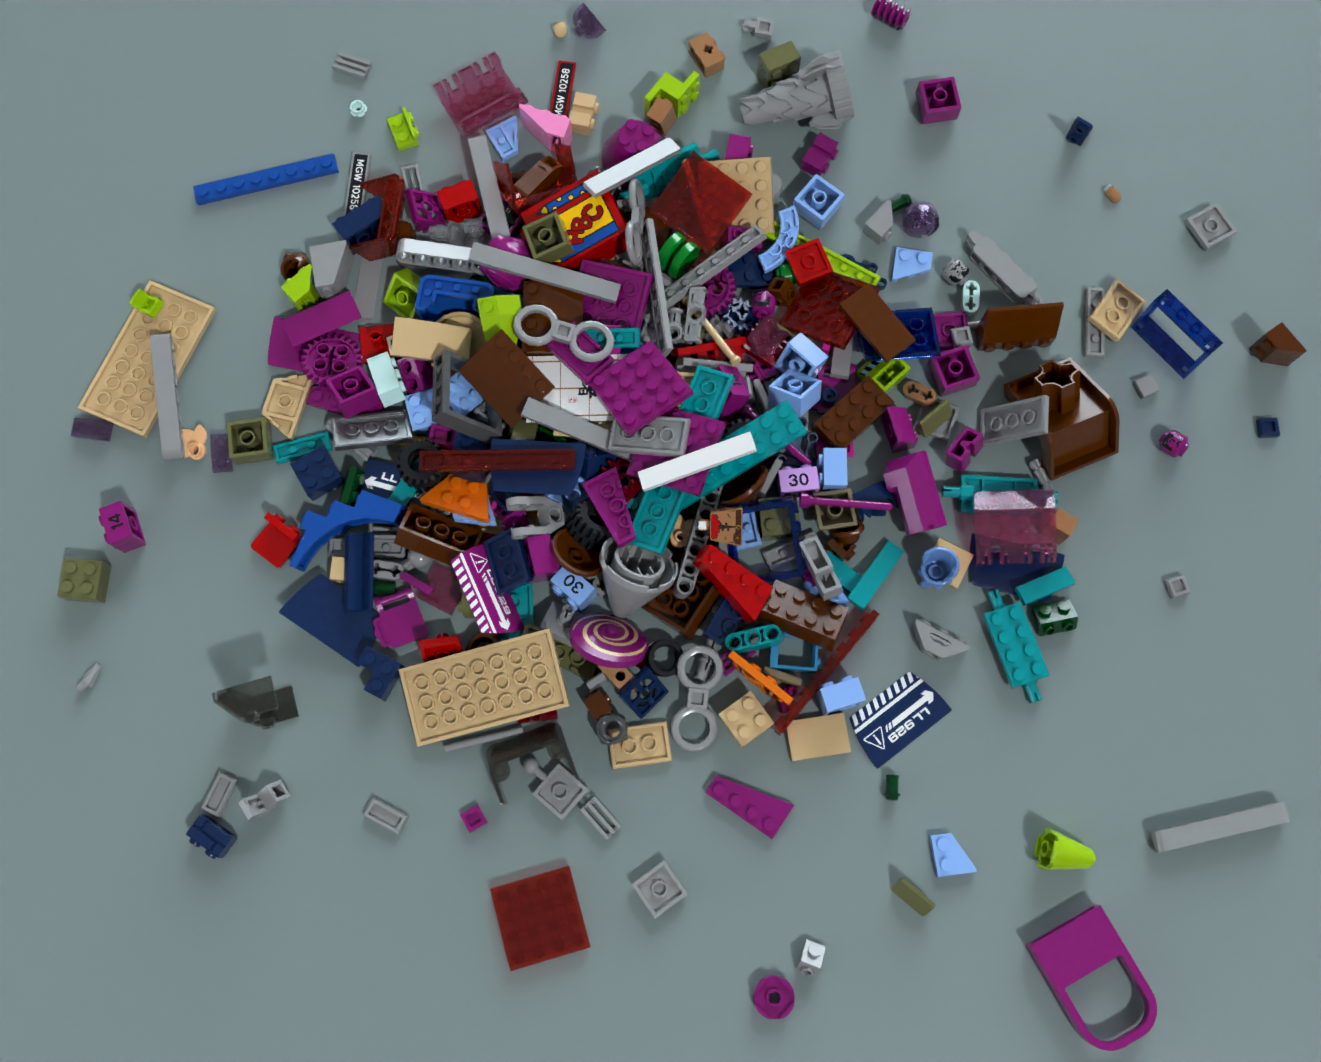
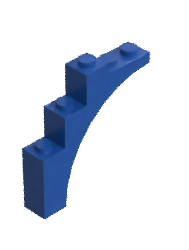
(320, 529)

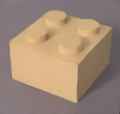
(745, 719)

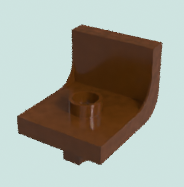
(1080, 419)

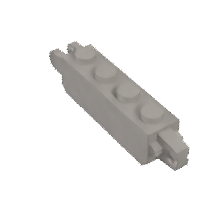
(1002, 270)

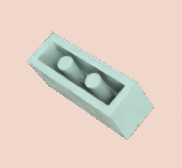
(387, 378)

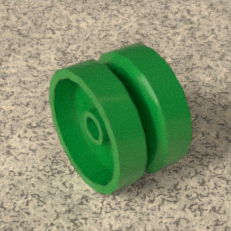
(677, 255)

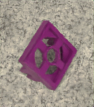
(416, 200)

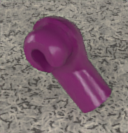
(790, 690)

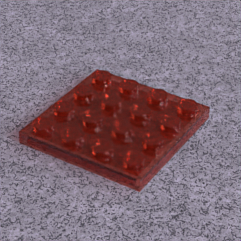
(700, 202)
(817, 311)
(540, 918)

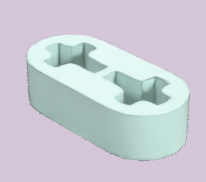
(974, 297)

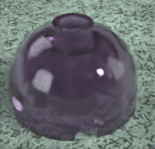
(587, 23)
(920, 219)

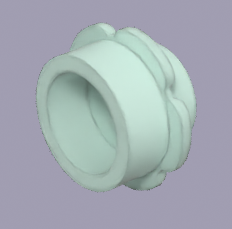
(358, 104)

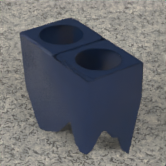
(875, 493)

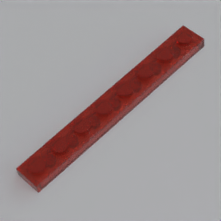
(497, 460)
(820, 677)

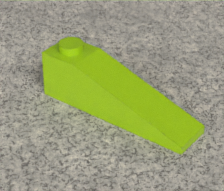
(499, 313)

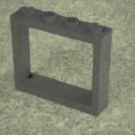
(441, 402)

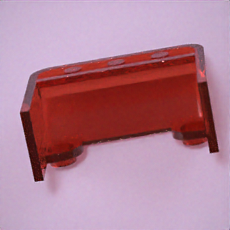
(392, 191)
(520, 203)

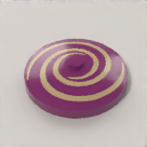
(608, 640)

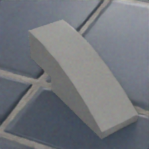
(820, 568)

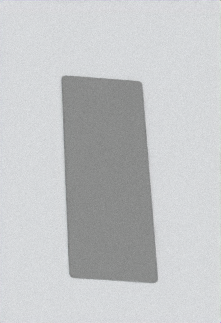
(368, 286)

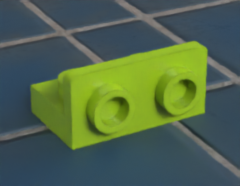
(403, 131)

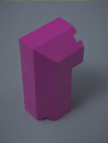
(915, 492)

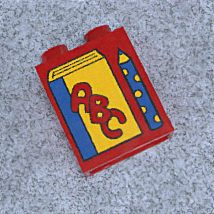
(592, 223)

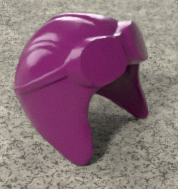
(503, 279)

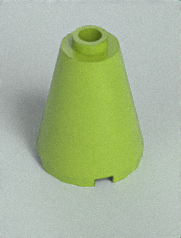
(1061, 852)

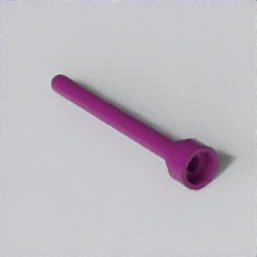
(747, 412)
(807, 500)

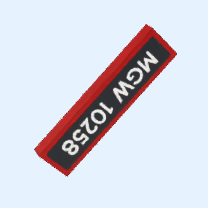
(563, 88)

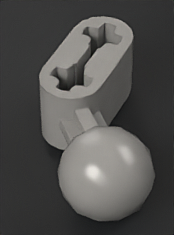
(414, 560)

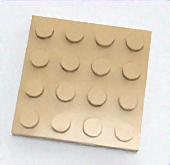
(756, 177)

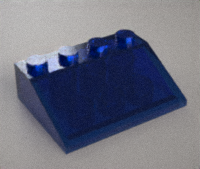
(921, 325)

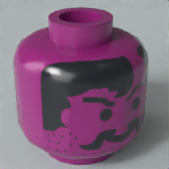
(763, 304)
(1174, 443)

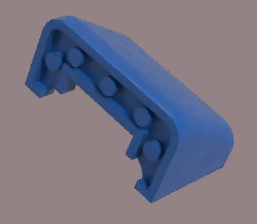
(447, 295)

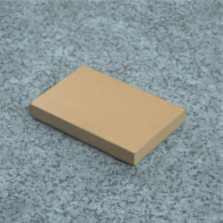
(1116, 310)
(818, 737)
(645, 746)

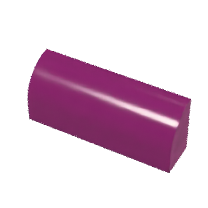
(321, 319)

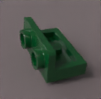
(352, 486)
(1055, 617)

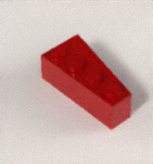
(736, 583)

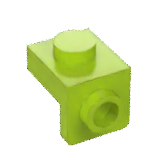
(146, 304)

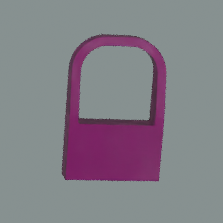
(1079, 949)

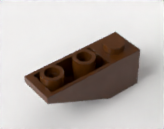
(539, 177)

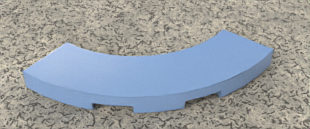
(786, 240)

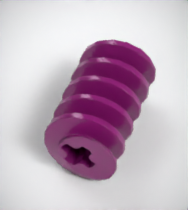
(891, 13)

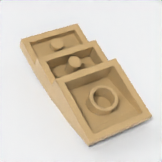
(427, 339)

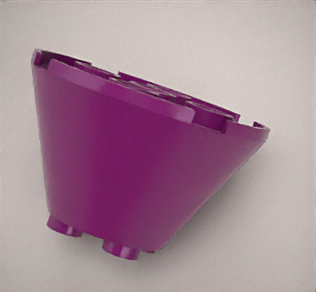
(627, 142)

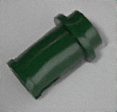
(901, 202)
(384, 587)
(892, 787)

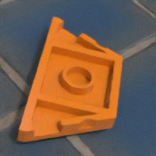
(460, 498)
(753, 674)

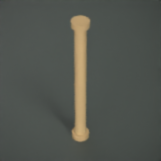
(734, 360)

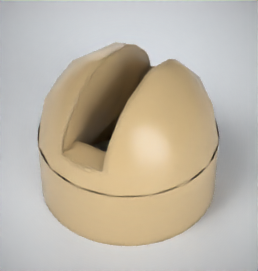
(560, 29)

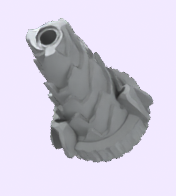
(815, 92)

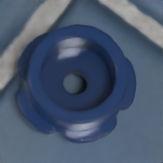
(829, 391)

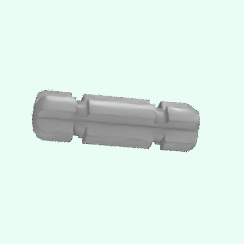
(1040, 474)

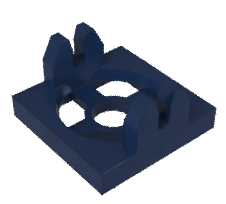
(660, 692)

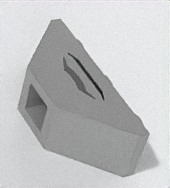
(937, 642)

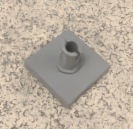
(560, 620)

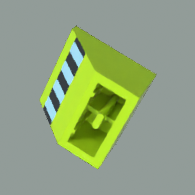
(301, 289)
(885, 374)

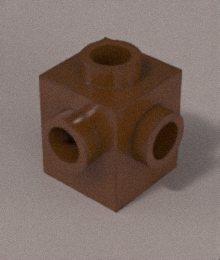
(783, 291)

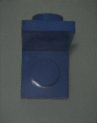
(1079, 131)

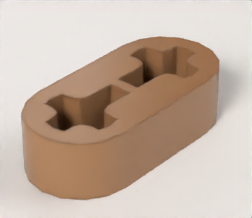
(918, 397)

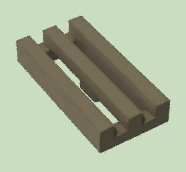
(782, 677)

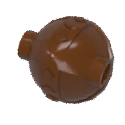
(293, 263)

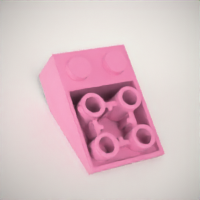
(546, 126)

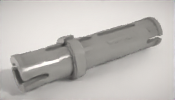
(704, 662)

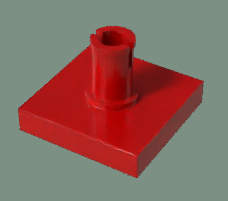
(808, 262)
(374, 340)
(440, 647)

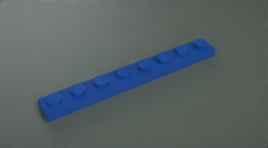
(265, 179)

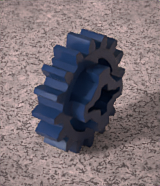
(739, 316)

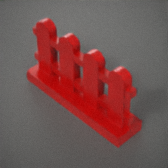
(718, 355)

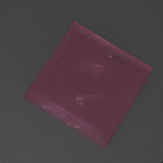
(446, 591)

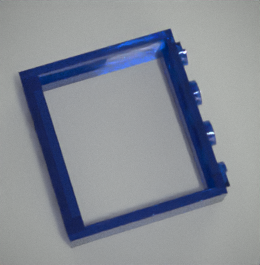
(1164, 344)
(795, 527)

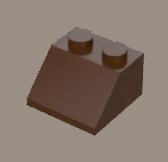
(1278, 347)

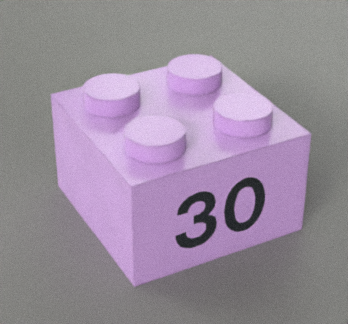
(793, 481)

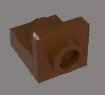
(837, 549)

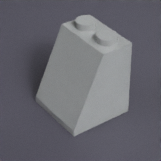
(331, 267)

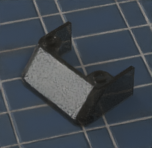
(258, 702)
(546, 736)

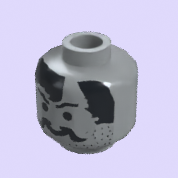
(955, 272)

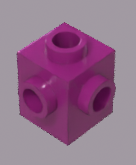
(511, 519)

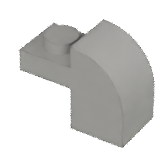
(265, 800)

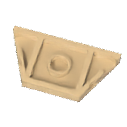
(286, 403)

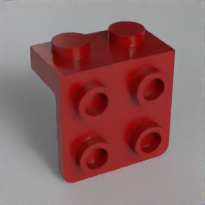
(276, 540)

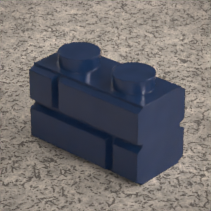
(211, 836)

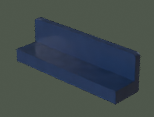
(358, 571)

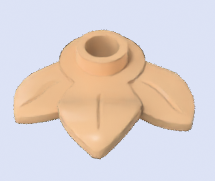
(193, 441)
(681, 529)

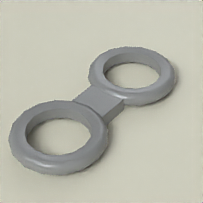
(634, 227)
(563, 333)
(697, 698)

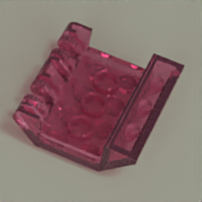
(479, 97)
(1015, 525)

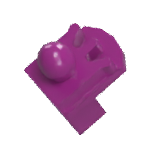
(763, 375)

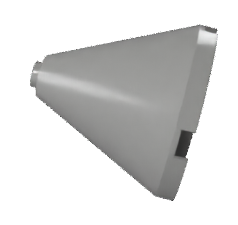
(634, 576)

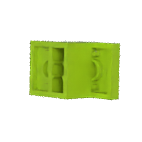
(675, 91)

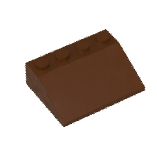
(564, 303)
(1019, 326)
(505, 377)
(684, 614)

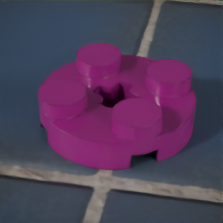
(786, 997)

